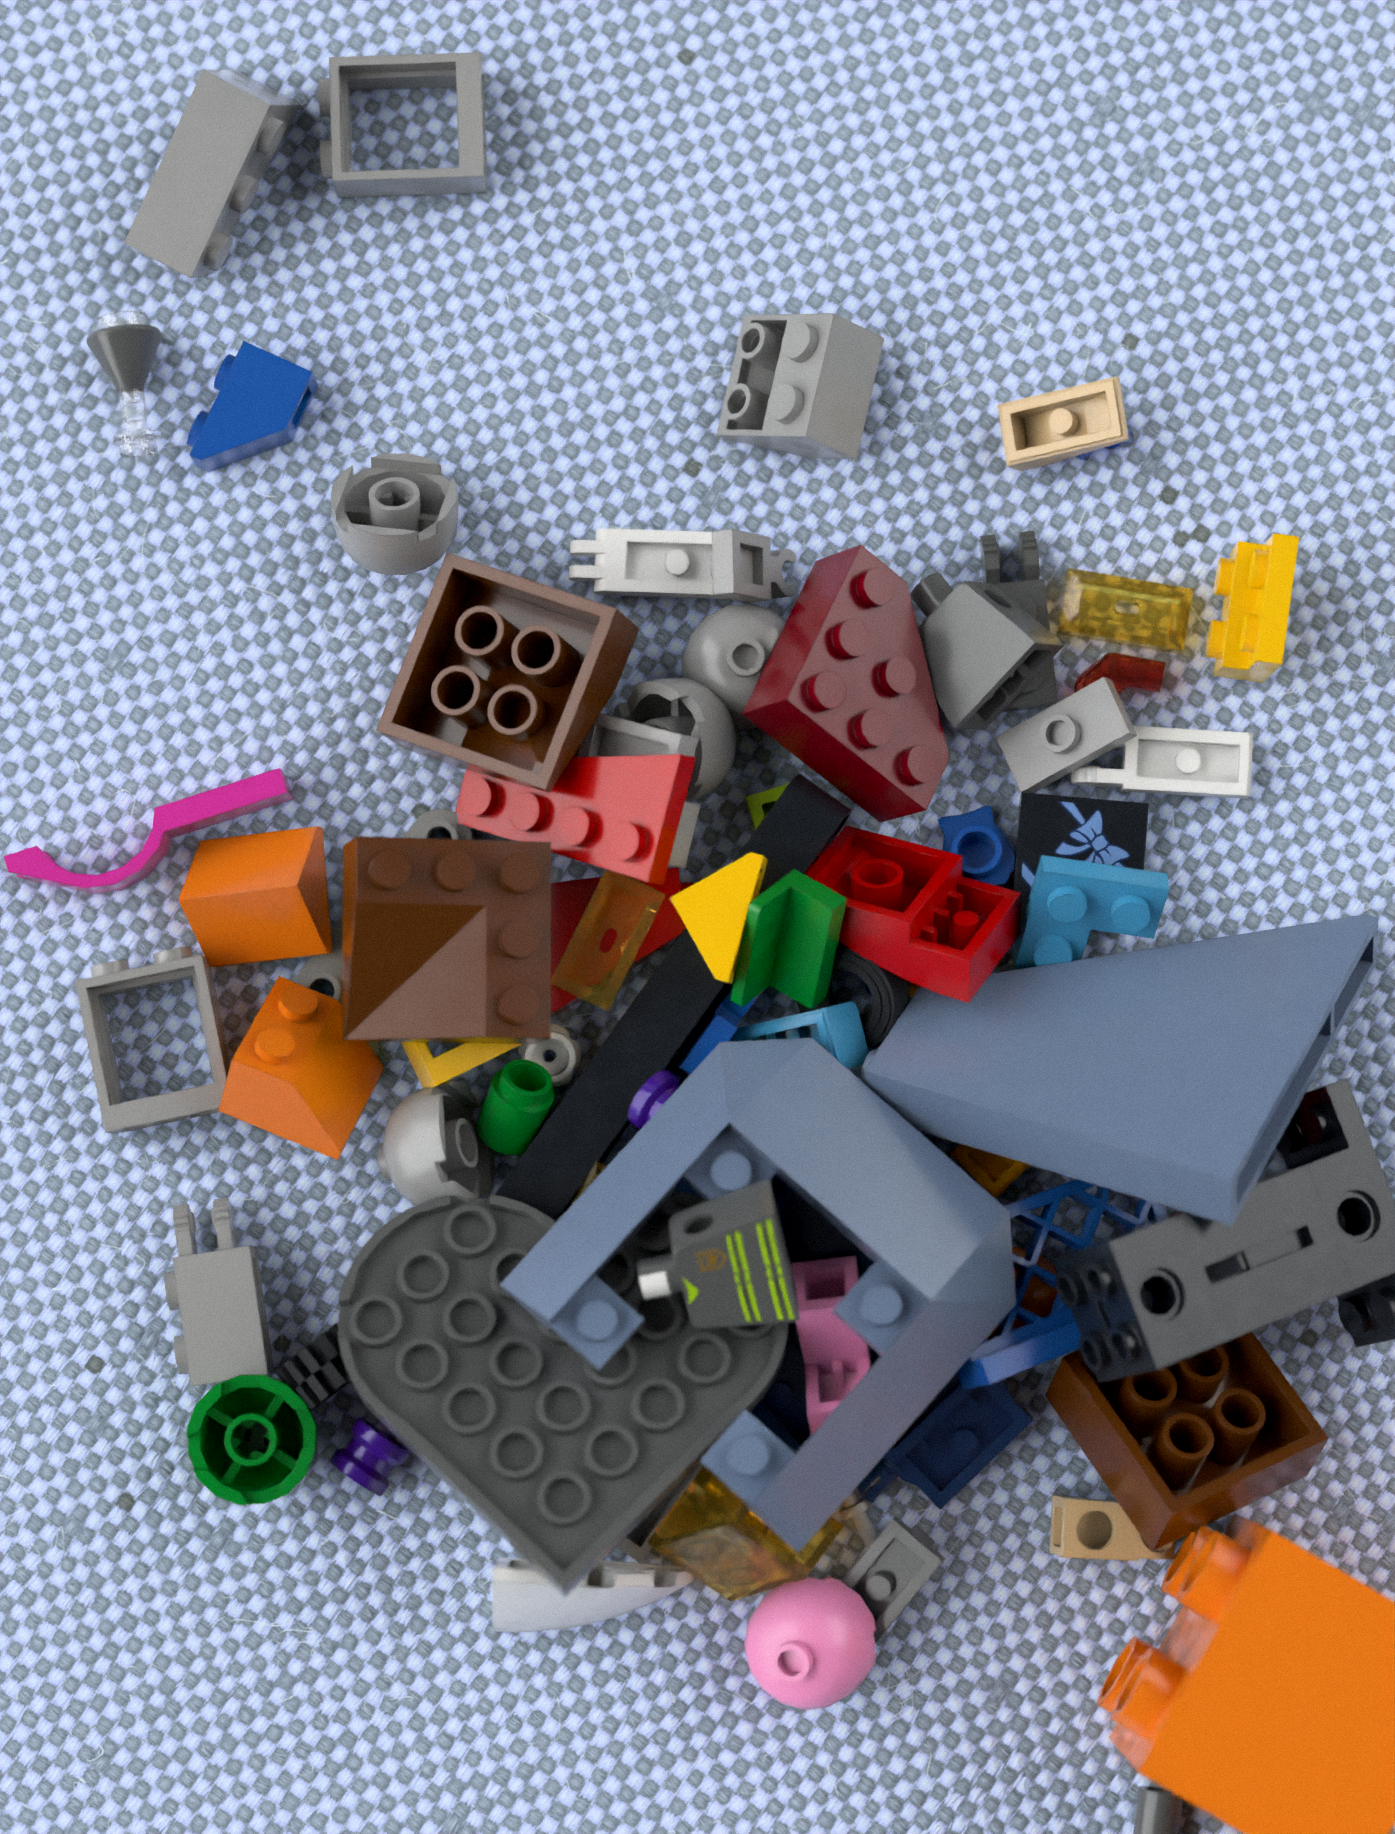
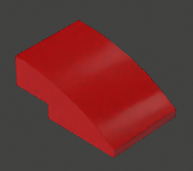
(918, 912)

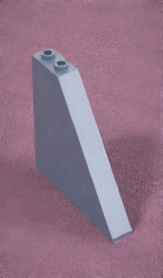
(1135, 1065)

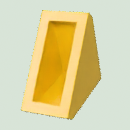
(717, 912)

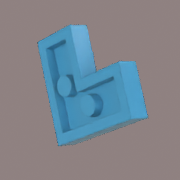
(1081, 897)

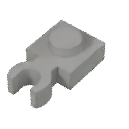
(747, 568)

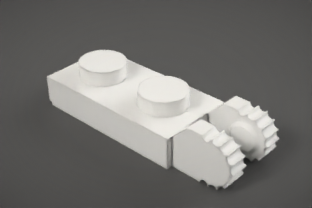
(1178, 764)

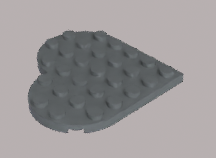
(509, 1409)

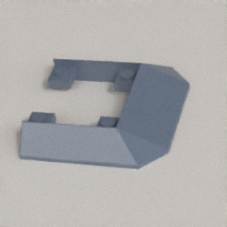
(926, 1224)

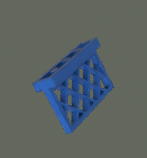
(1057, 1333)

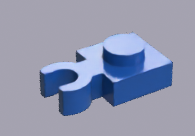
(716, 1028)

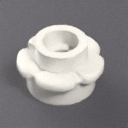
(566, 1054)

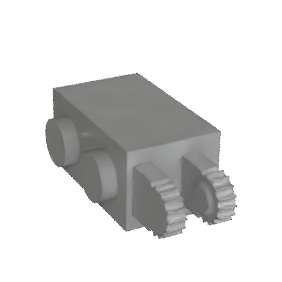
(217, 1302)

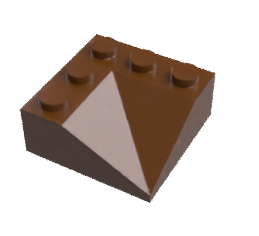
(505, 674)
(446, 940)
(1189, 1436)

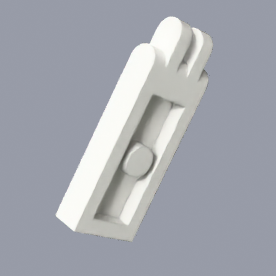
(646, 563)

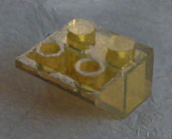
(729, 1546)

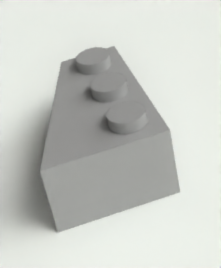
(210, 171)

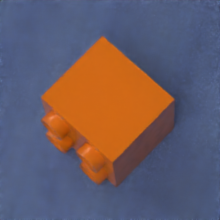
(1265, 1690)

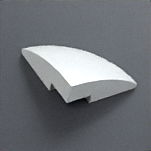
(531, 1603)

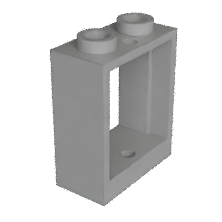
(404, 72)
(117, 978)

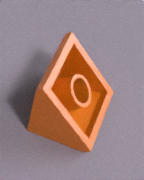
(259, 897)

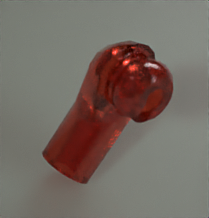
(1124, 672)

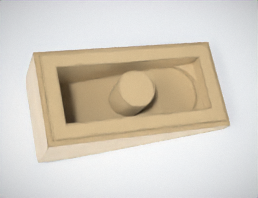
(1063, 423)

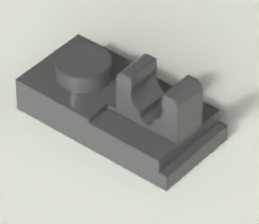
(893, 1571)

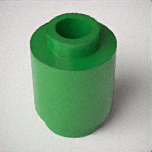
(515, 1107)

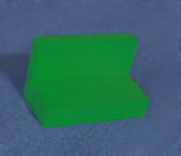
(790, 941)

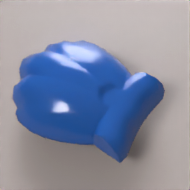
(981, 843)

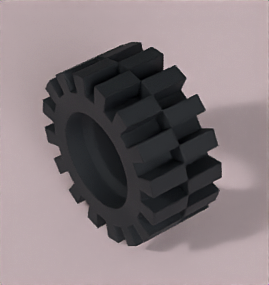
(316, 1369)

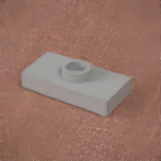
(1066, 736)

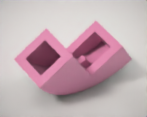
(831, 1351)

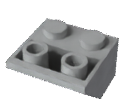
(801, 384)

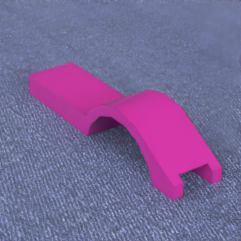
(168, 822)

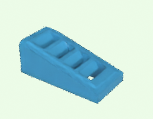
(833, 1027)

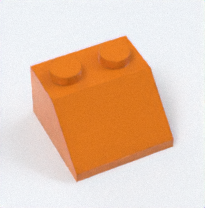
(299, 1073)

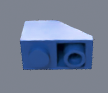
(255, 408)

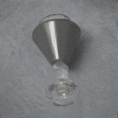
(126, 352)

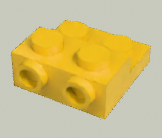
(1255, 608)

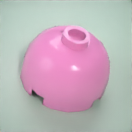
(811, 1642)

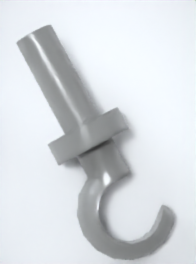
(856, 1510)

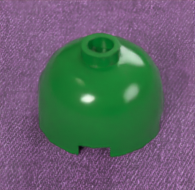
(251, 1469)

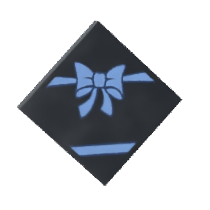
(1077, 830)

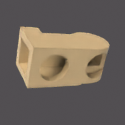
(1097, 1531)

